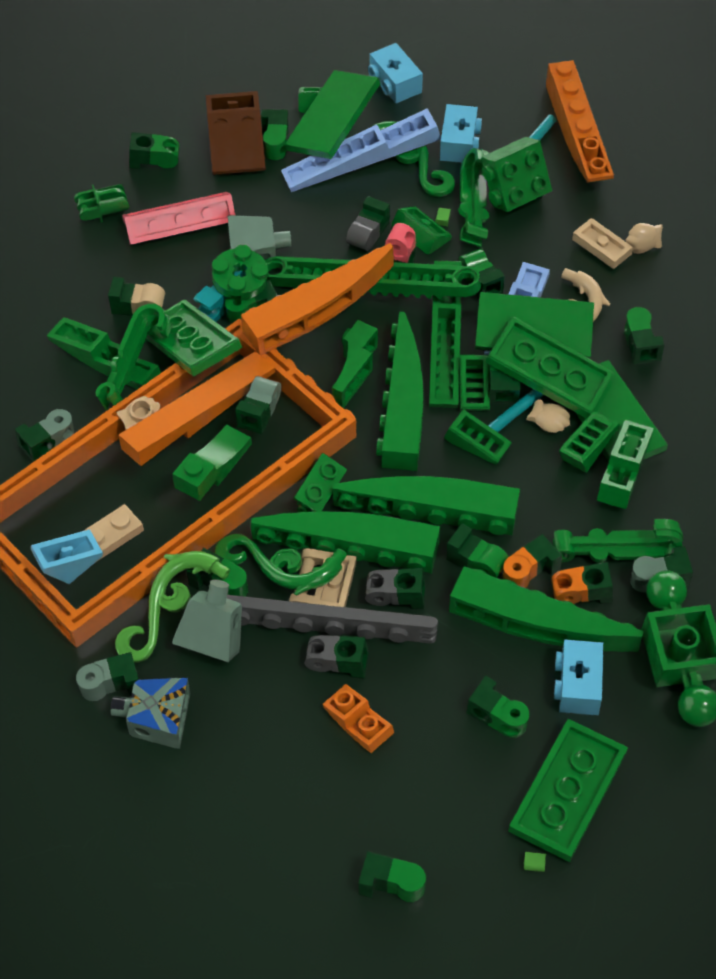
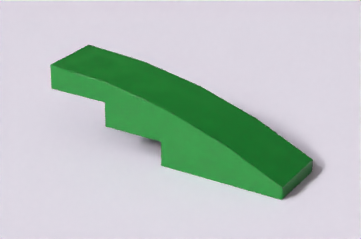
(97, 350)

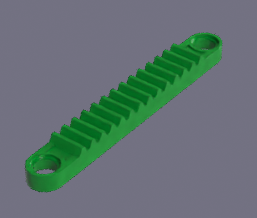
(401, 278)

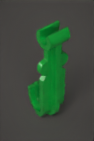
(473, 198)
(129, 350)
(621, 544)

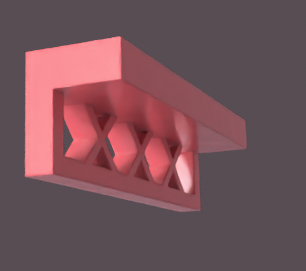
(178, 217)

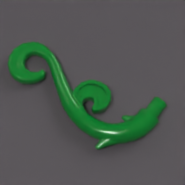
(422, 156)
(285, 557)

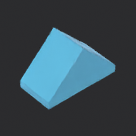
(68, 555)

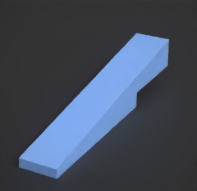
(364, 149)

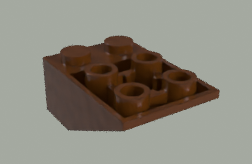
(235, 132)

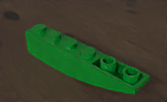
(403, 402)
(434, 500)
(362, 535)
(535, 615)

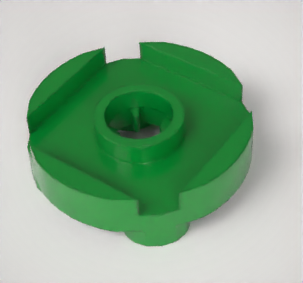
(239, 259)

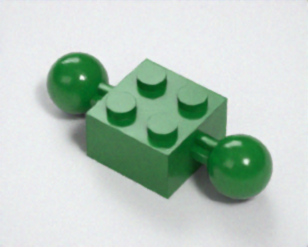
(681, 646)

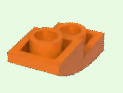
(357, 718)

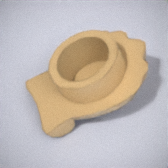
(644, 237)
(138, 410)
(549, 416)

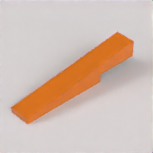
(193, 409)

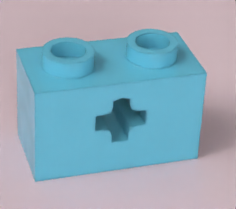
(396, 73)
(459, 132)
(584, 693)

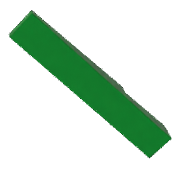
(445, 349)

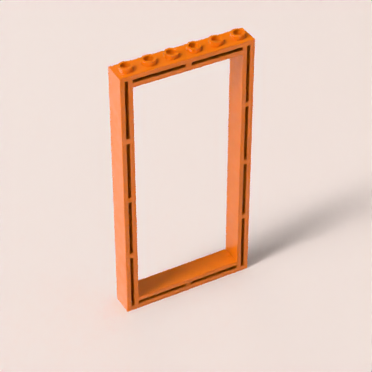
(81, 624)

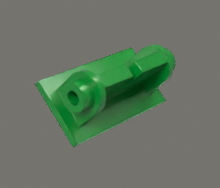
(319, 484)

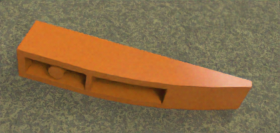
(577, 121)
(314, 302)

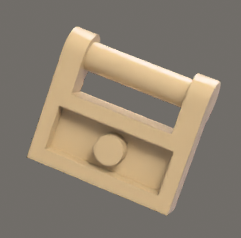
(336, 591)

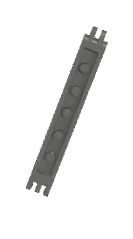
(337, 620)

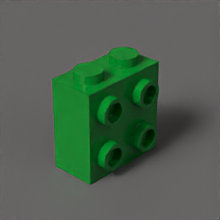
(516, 174)

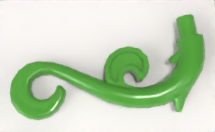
(178, 601)

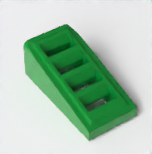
(474, 362)
(474, 425)
(586, 460)

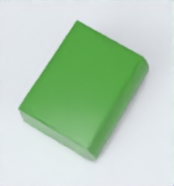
(443, 216)
(534, 861)

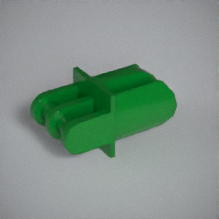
(101, 202)

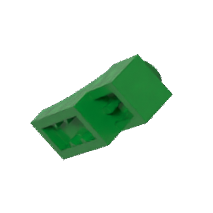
(358, 350)
(211, 463)
(624, 464)

